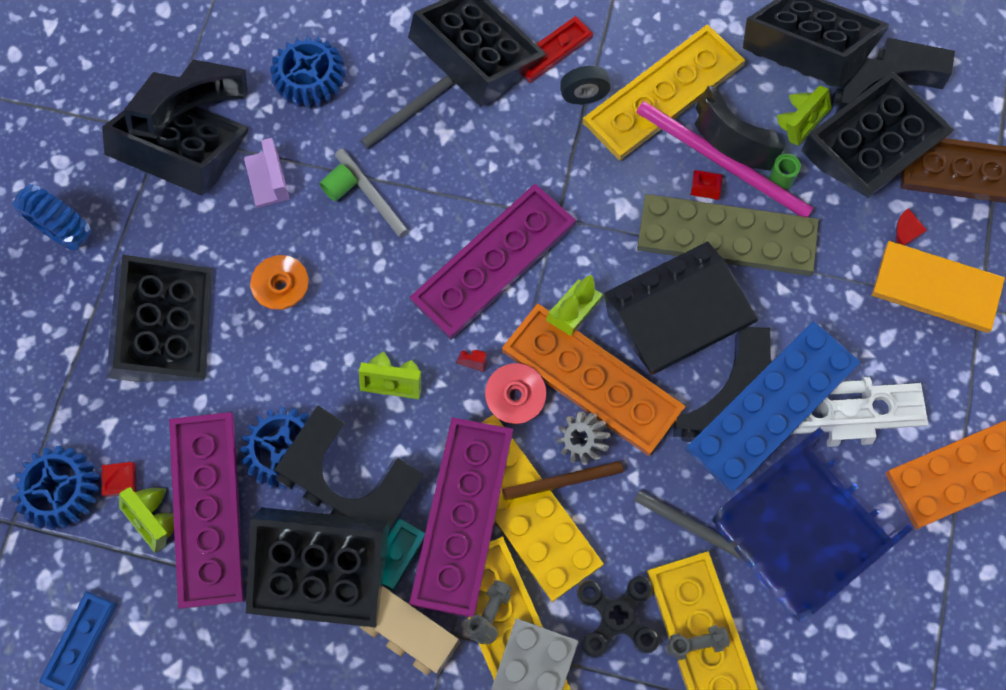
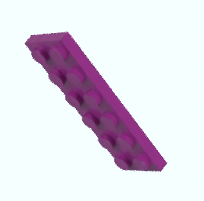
(492, 261)
(206, 511)
(462, 518)

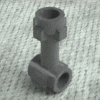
(481, 626)
(680, 646)

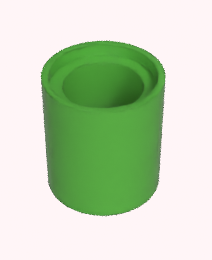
(788, 163)
(338, 182)

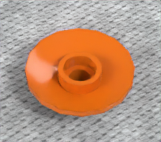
(273, 272)

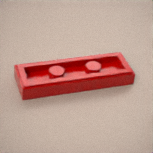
(560, 45)

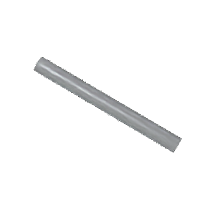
(372, 194)

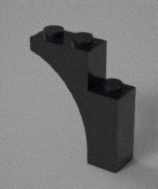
(911, 61)
(168, 96)
(750, 359)

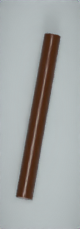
(562, 480)

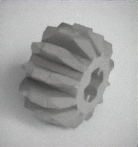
(571, 437)

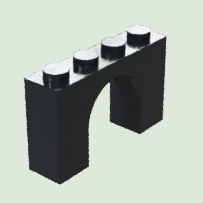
(303, 468)

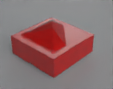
(706, 184)
(118, 478)

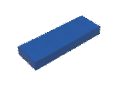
(78, 642)

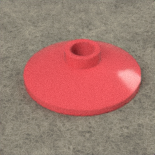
(511, 378)

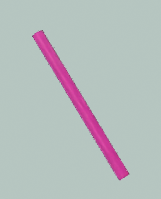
(740, 170)

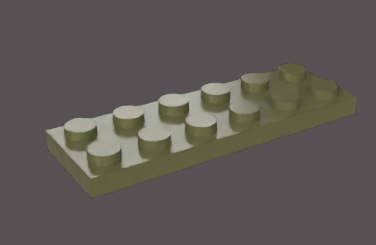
(736, 233)

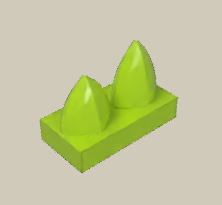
(811, 110)
(575, 306)
(382, 378)
(138, 509)

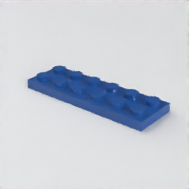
(772, 406)

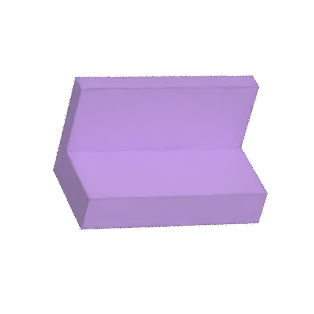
(266, 175)

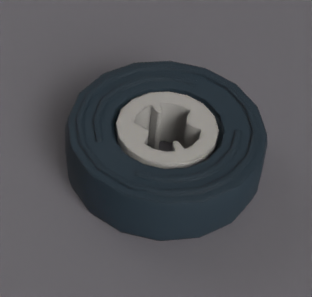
(585, 85)

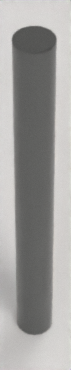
(406, 112)
(686, 522)

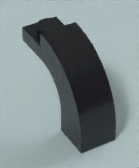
(734, 137)

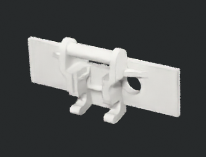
(857, 417)

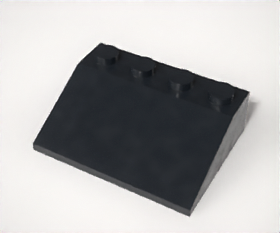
(813, 38)
(474, 46)
(876, 136)
(187, 152)
(679, 308)
(159, 321)
(316, 566)

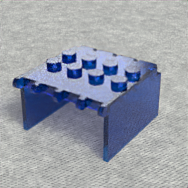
(804, 530)

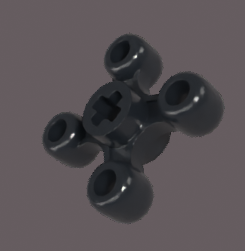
(626, 607)

